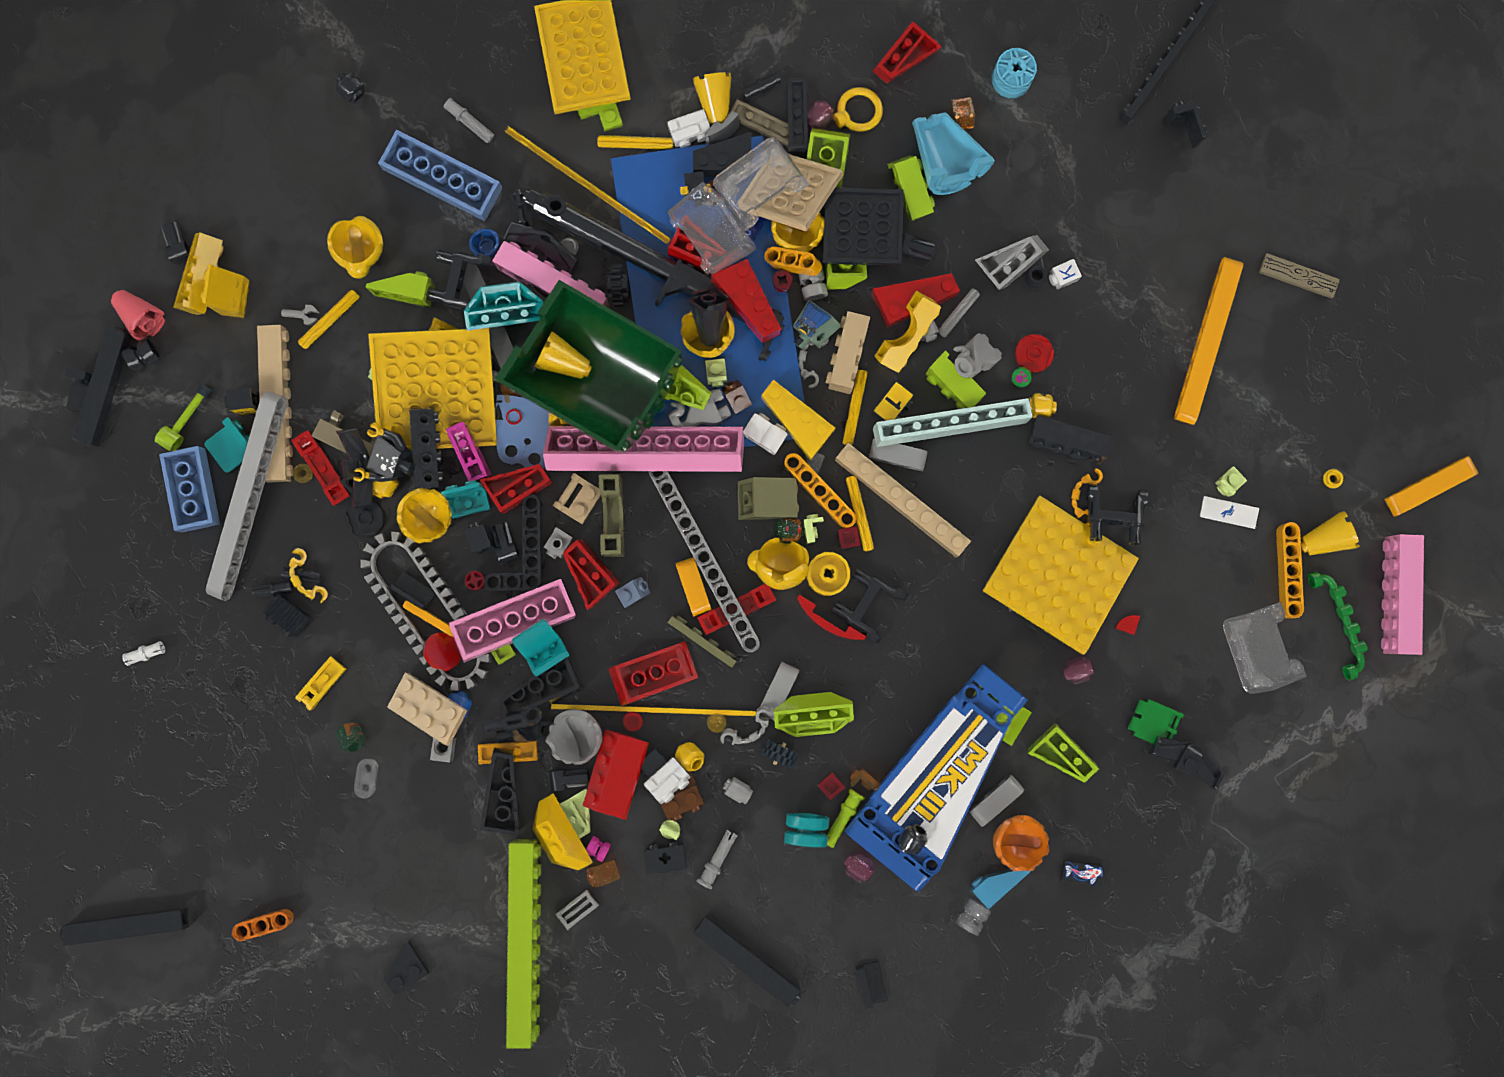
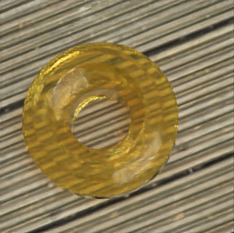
(297, 470)
(716, 723)

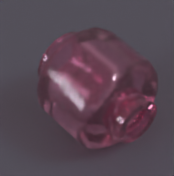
(820, 114)
(1078, 670)
(859, 867)

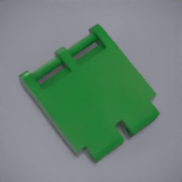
(1154, 721)

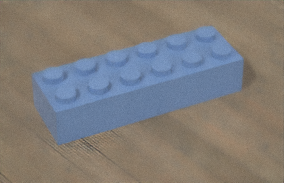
(440, 175)

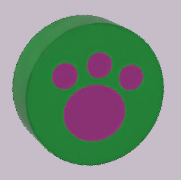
(1021, 376)

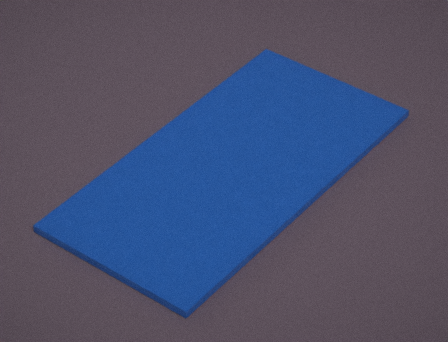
(650, 188)

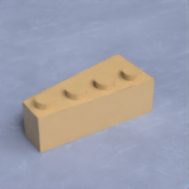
(849, 352)

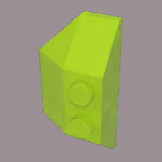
(813, 714)

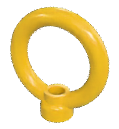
(842, 118)

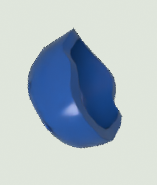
(486, 245)

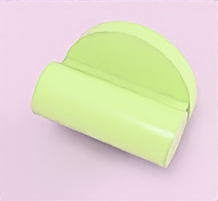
(670, 829)

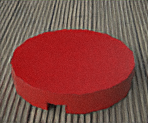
(1034, 353)
(441, 651)

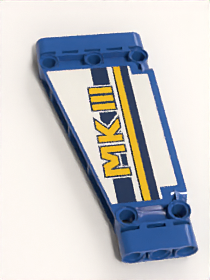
(937, 779)

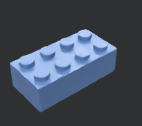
(189, 489)

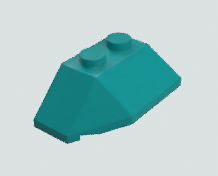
(502, 306)

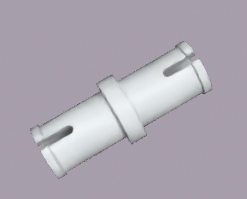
(143, 653)

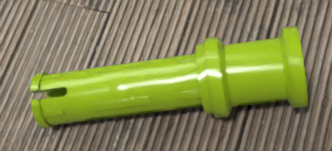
(847, 810)

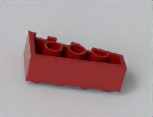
(748, 299)

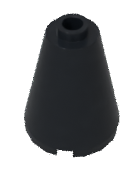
(709, 314)

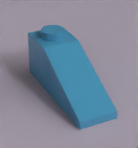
(995, 885)

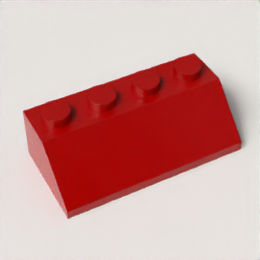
(615, 774)

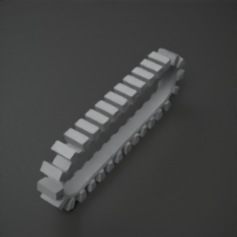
(398, 619)

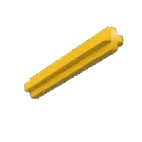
(635, 142)
(328, 319)
(855, 407)
(859, 511)

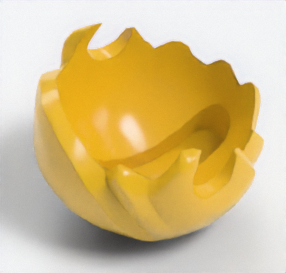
(798, 239)
(692, 341)
(424, 515)

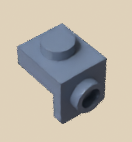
(633, 591)

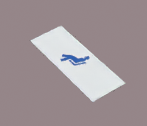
(1229, 512)

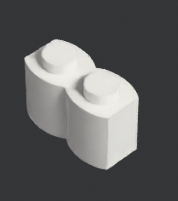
(764, 433)

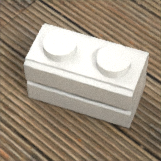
(689, 128)
(667, 781)

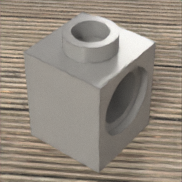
(438, 755)

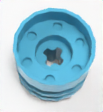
(1011, 83)

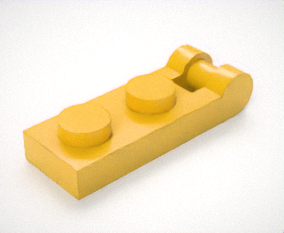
(321, 683)

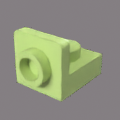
(716, 372)
(1230, 482)
(810, 531)

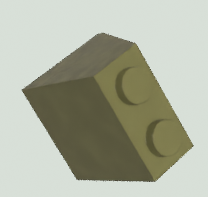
(767, 498)

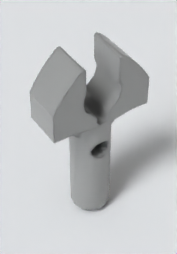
(302, 314)

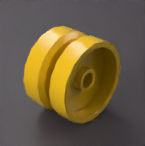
(828, 562)

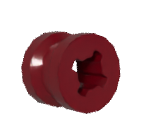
(780, 284)
(473, 578)

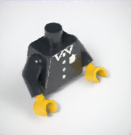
(388, 457)

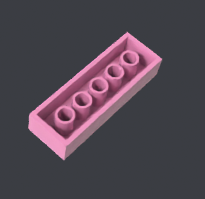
(540, 275)
(1403, 594)
(500, 623)

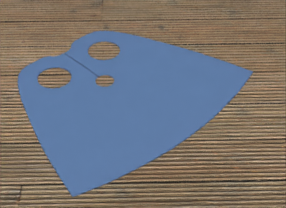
(532, 426)

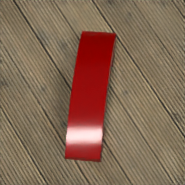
(321, 467)
(749, 602)
(850, 632)

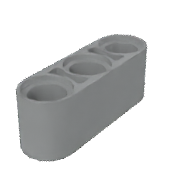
(899, 455)
(779, 688)
(996, 800)

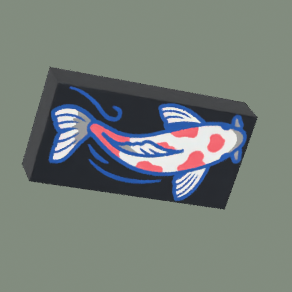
(1082, 873)

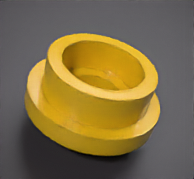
(1338, 478)

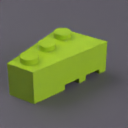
(910, 179)
(953, 385)
(1063, 753)

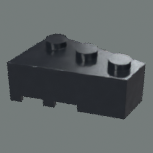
(721, 155)

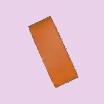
(253, 925)

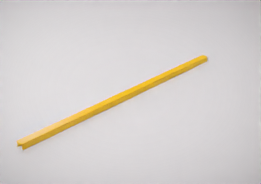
(589, 186)
(653, 710)

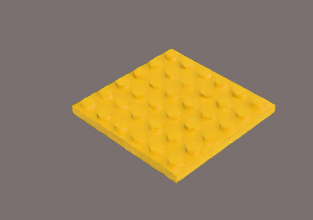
(436, 371)
(1060, 575)

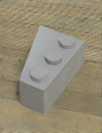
(1010, 262)

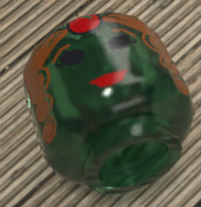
(789, 530)
(350, 737)

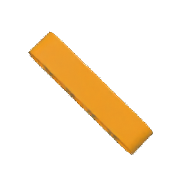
(815, 482)
(1431, 486)
(1295, 562)

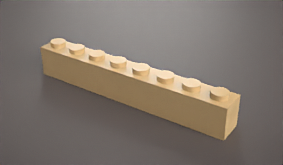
(274, 378)
(902, 500)

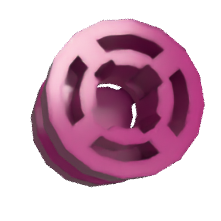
(593, 847)

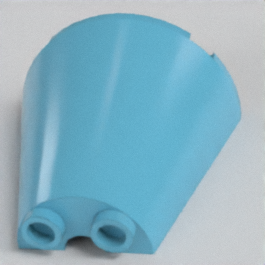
(949, 154)

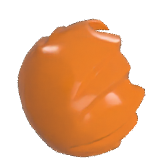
(1021, 843)

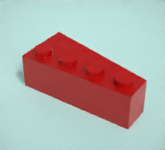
(894, 298)

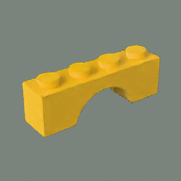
(896, 352)

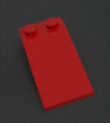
(653, 673)

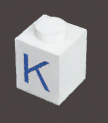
(1064, 274)

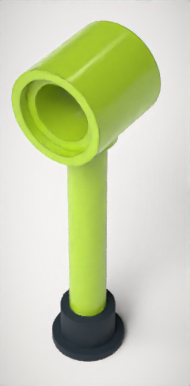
(169, 437)

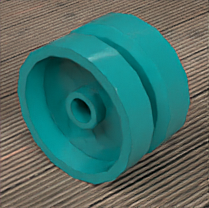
(806, 830)

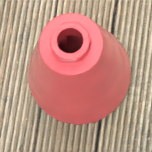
(137, 315)

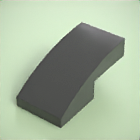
(720, 132)

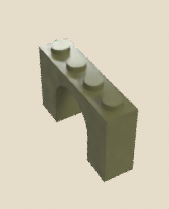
(613, 532)

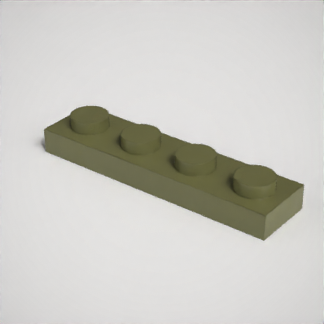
(710, 645)

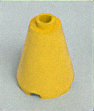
(714, 95)
(562, 358)
(1331, 536)

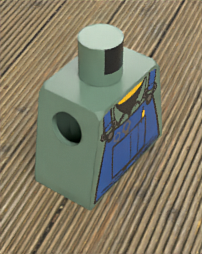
(814, 325)

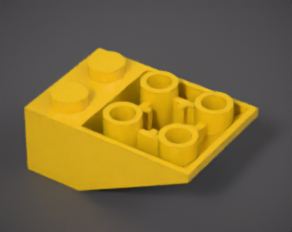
(225, 291)

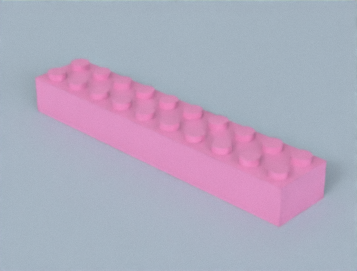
(654, 451)

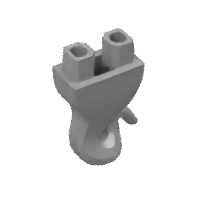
(976, 356)
(709, 416)

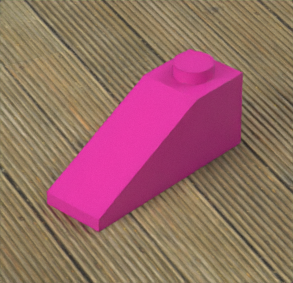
(468, 452)

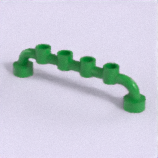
(1350, 629)

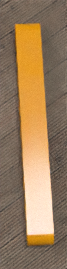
(1208, 340)

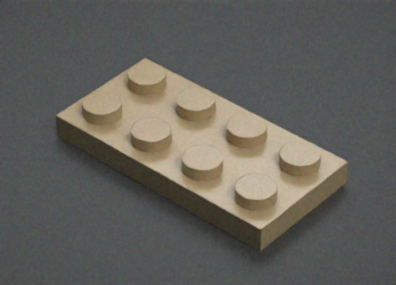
(427, 709)

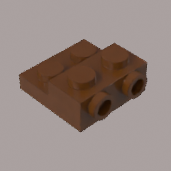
(684, 800)

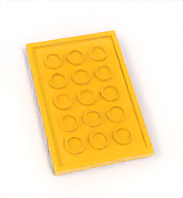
(581, 54)

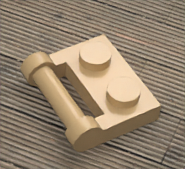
(583, 502)

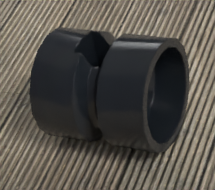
(143, 353)

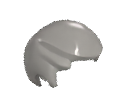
(574, 737)

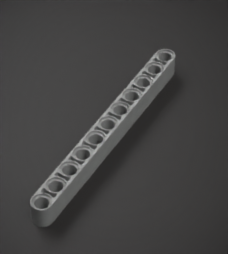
(246, 495)
(711, 564)

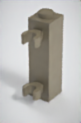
(327, 433)

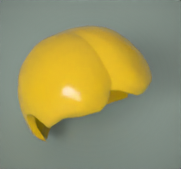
(355, 245)
(780, 564)

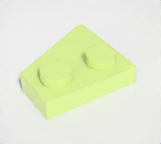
(577, 814)

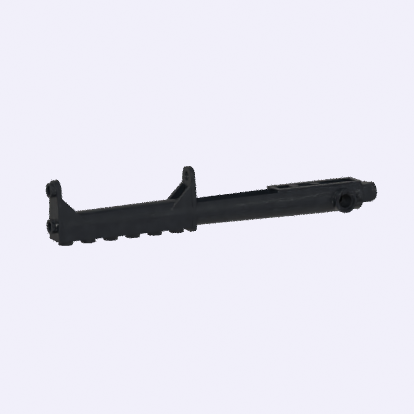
(602, 236)

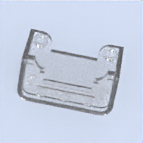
(758, 179)
(711, 228)
(1260, 650)

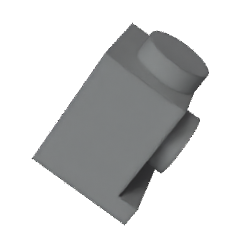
(564, 539)

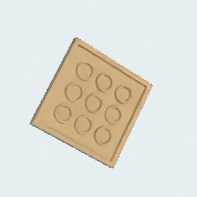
(802, 207)

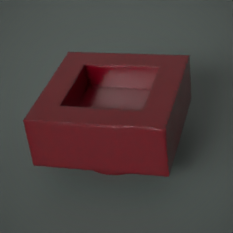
(849, 537)
(831, 786)

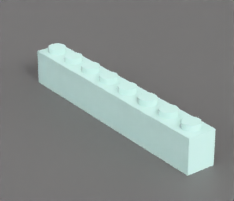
(952, 422)

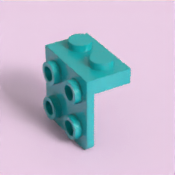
(228, 445)
(467, 499)
(540, 647)

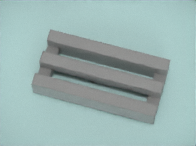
(590, 899)

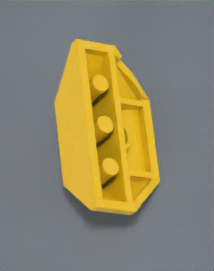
(558, 835)

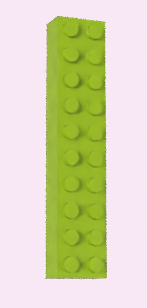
(522, 943)

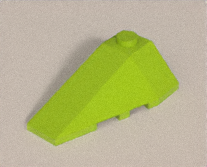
(844, 276)
(688, 390)

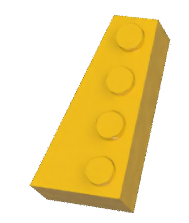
(203, 251)
(800, 421)

